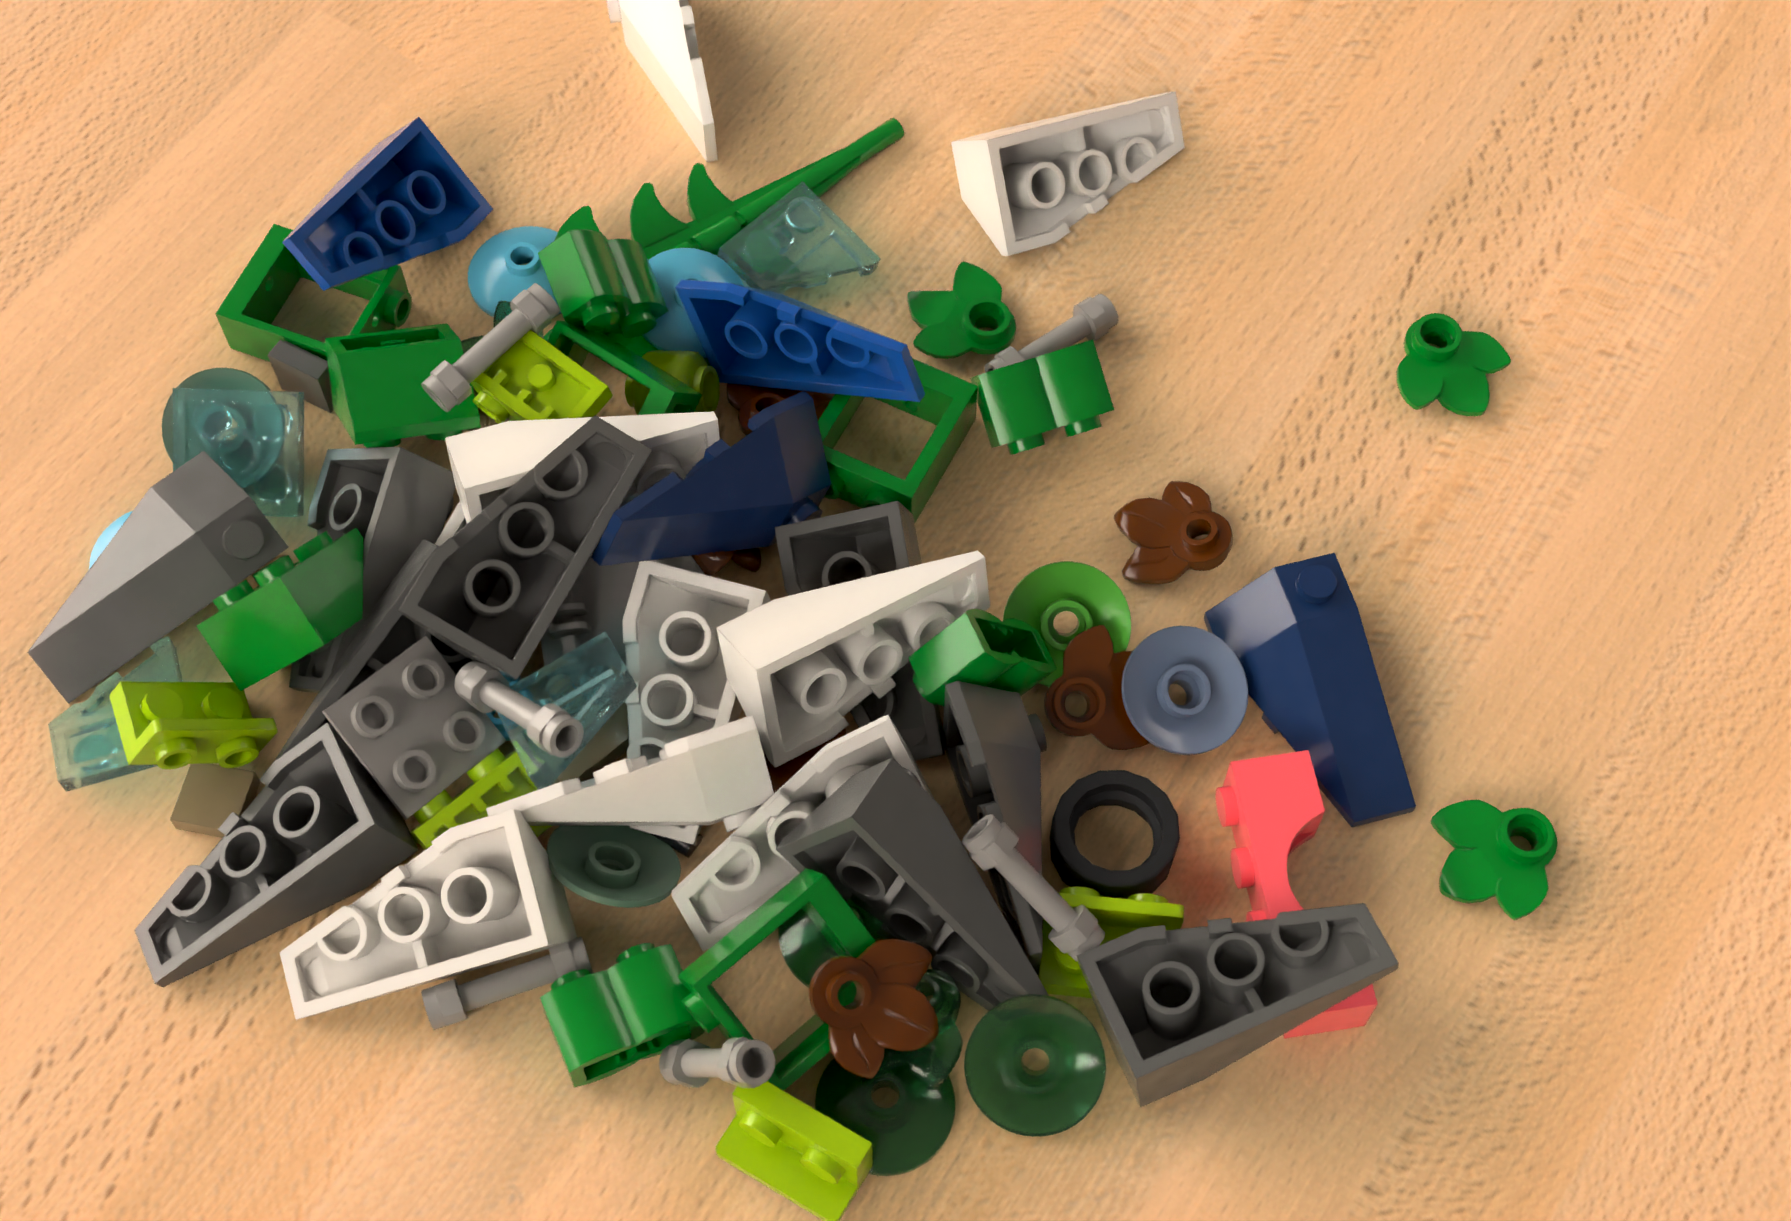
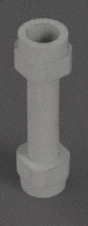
(1090, 319)
(450, 383)
(546, 726)
(992, 846)
(449, 1002)
(738, 1062)

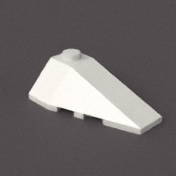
(692, 782)

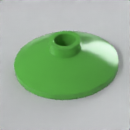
(1074, 589)

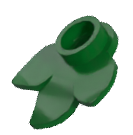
(954, 317)
(1448, 373)
(1487, 860)

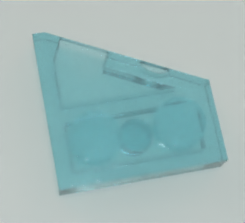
(796, 246)
(586, 684)
(87, 735)

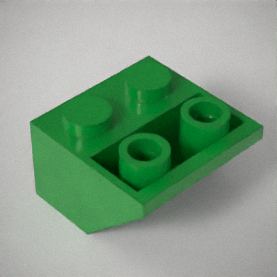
(380, 387)
(290, 610)

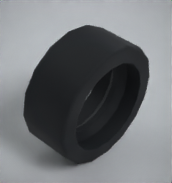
(1129, 792)

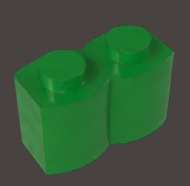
(603, 283)
(1043, 395)
(983, 653)
(619, 1013)

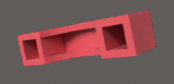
(1273, 811)

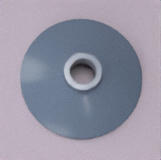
(1207, 673)

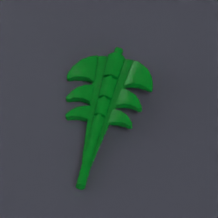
(719, 218)

